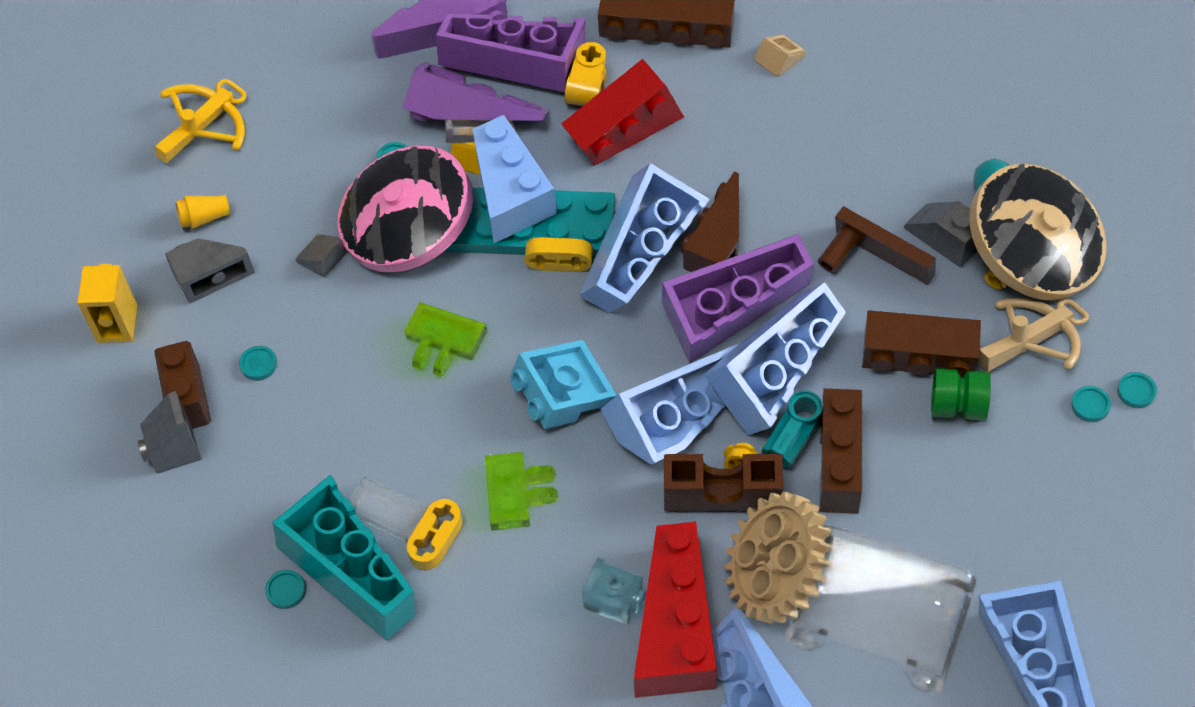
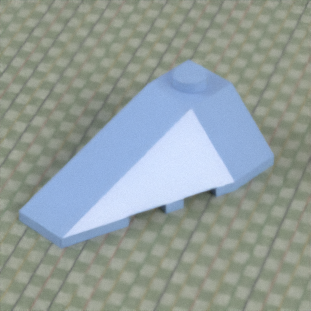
(665, 411)

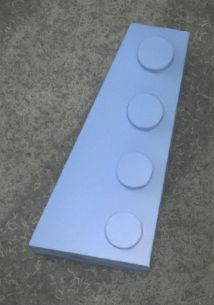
(768, 364)
(1038, 644)

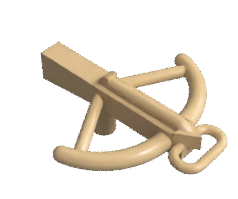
(1027, 336)

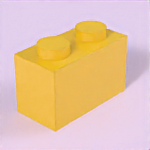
(107, 303)

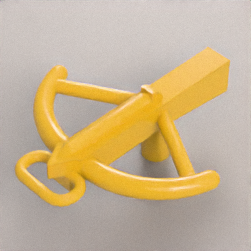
(194, 123)

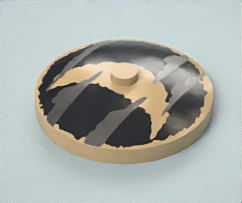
(1037, 232)

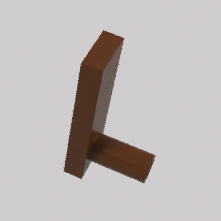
(856, 230)

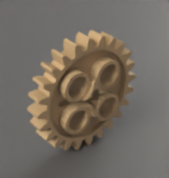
(778, 557)

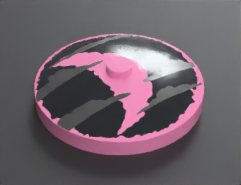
(405, 208)

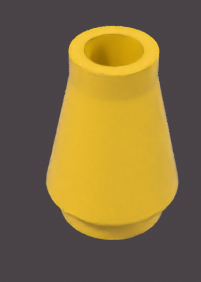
(199, 210)

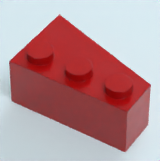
(623, 114)

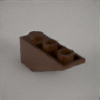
(717, 230)

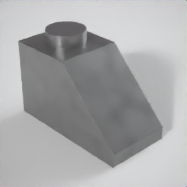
(945, 229)
(207, 266)
(168, 436)

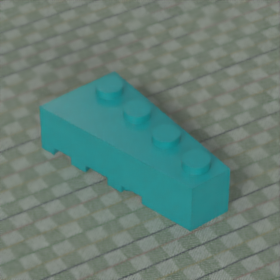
(343, 557)

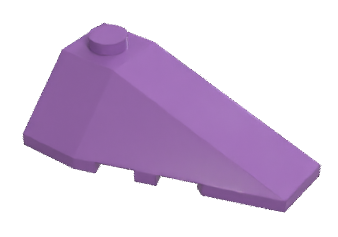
(417, 27)
(444, 95)

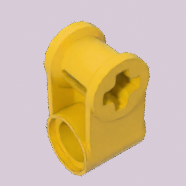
(587, 74)

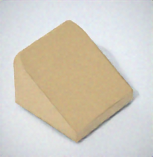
(778, 54)

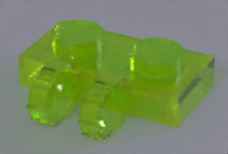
(443, 331)
(508, 491)

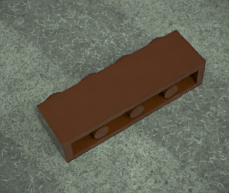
(668, 21)

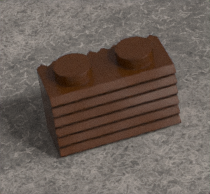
(181, 373)

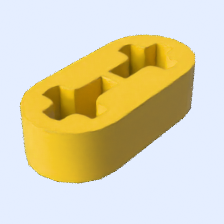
(558, 254)
(441, 538)

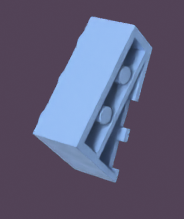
(511, 180)

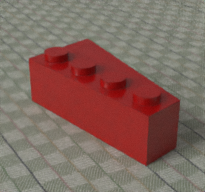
(676, 627)

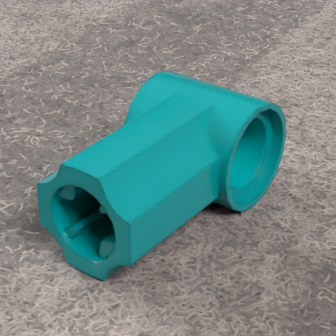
(795, 431)

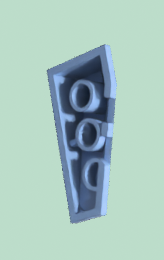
(750, 668)

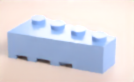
(640, 234)

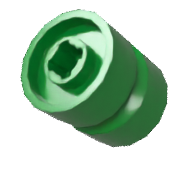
(960, 394)

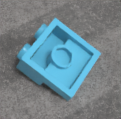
(560, 383)

